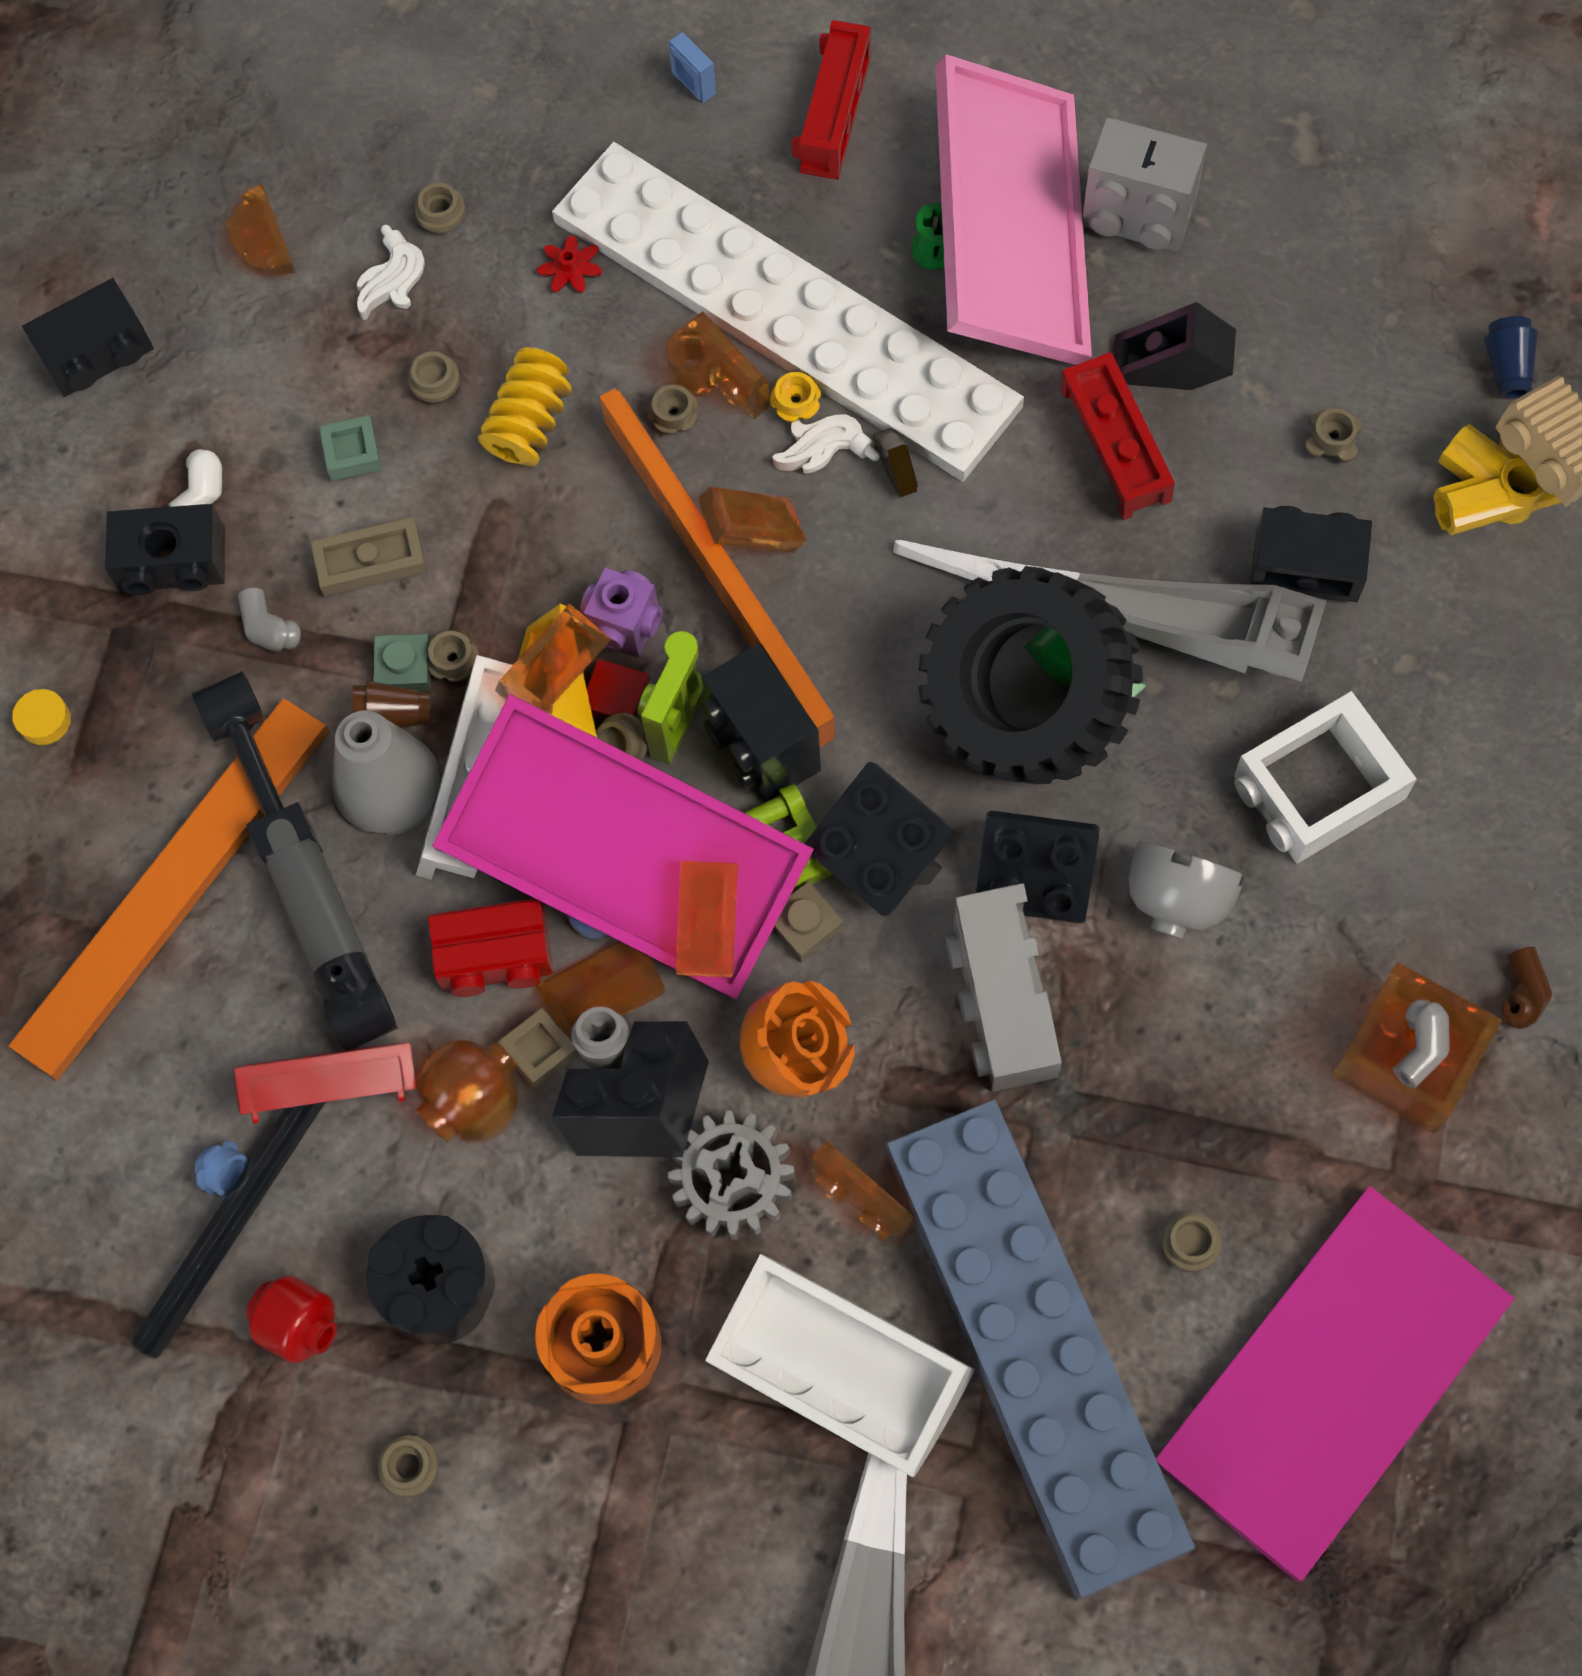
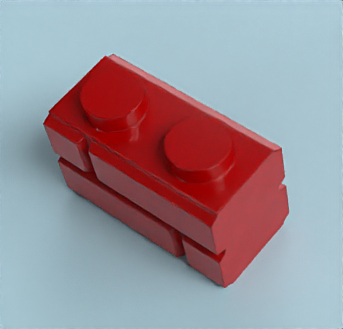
(491, 947)

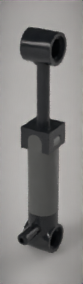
(301, 875)

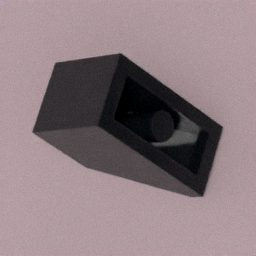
(1177, 350)

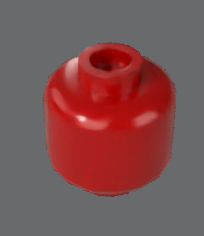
(291, 1319)

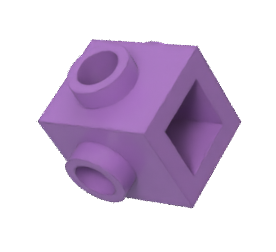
(624, 609)

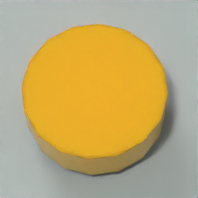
(41, 717)

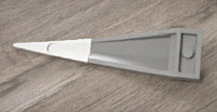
(1214, 622)
(865, 1603)

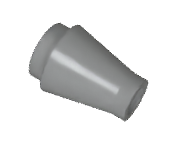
(600, 1038)

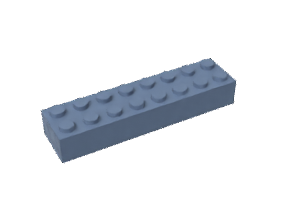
(1038, 1351)

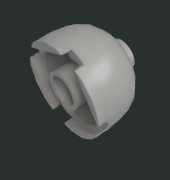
(1181, 889)

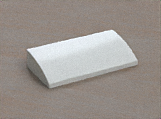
(839, 1365)

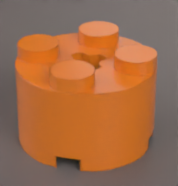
(572, 1319)

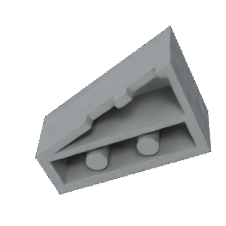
(1003, 989)

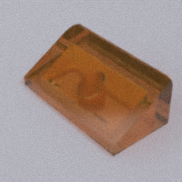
(554, 660)
(611, 979)

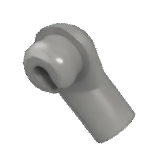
(264, 628)
(1431, 1039)

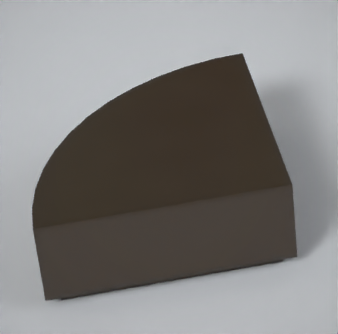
(896, 462)

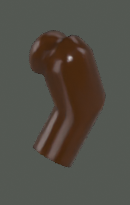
(1531, 992)

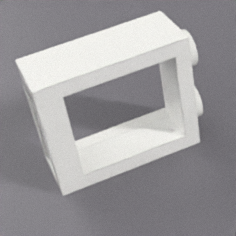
(1366, 748)

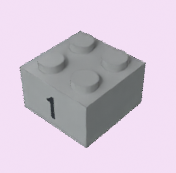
(1143, 185)

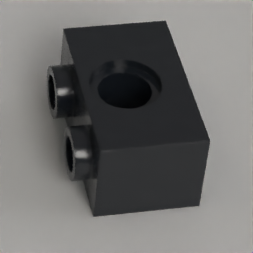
(140, 535)

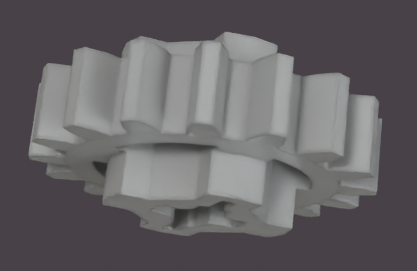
(756, 1183)

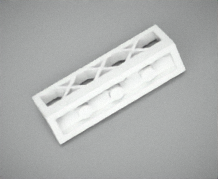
(475, 721)

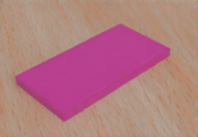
(608, 837)
(1333, 1383)

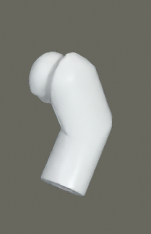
(203, 479)

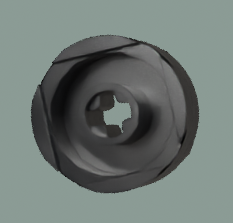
(399, 1269)

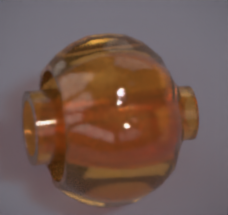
(467, 1091)

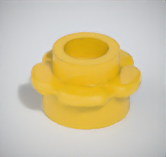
(795, 385)

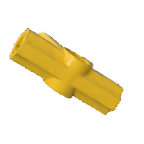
(1486, 483)

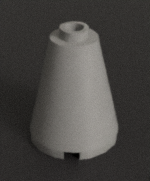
(382, 775)

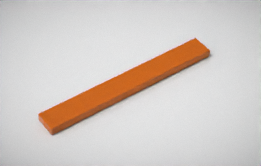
(712, 557)
(163, 897)

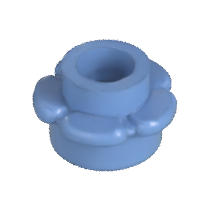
(219, 1168)

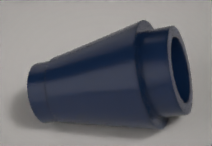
(1512, 354)

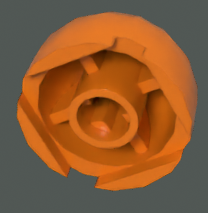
(796, 1040)

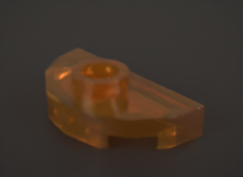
(257, 235)

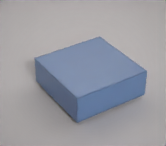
(692, 67)

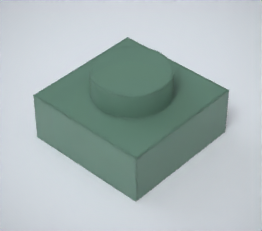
(350, 448)
(402, 661)

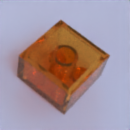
(1387, 1038)

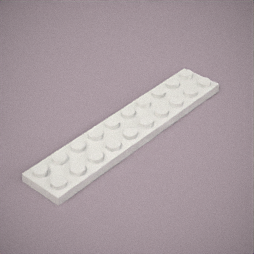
(789, 310)

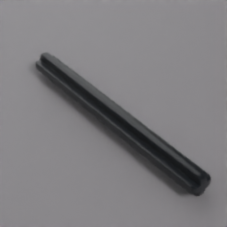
(223, 1229)

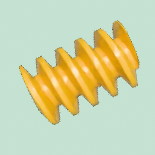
(525, 407)

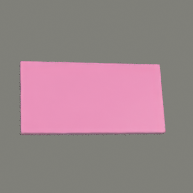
(1011, 212)

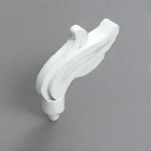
(393, 278)
(820, 441)

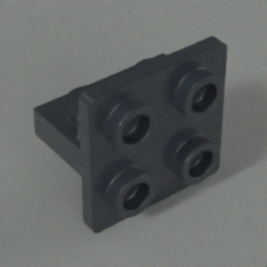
(880, 839)
(1047, 856)

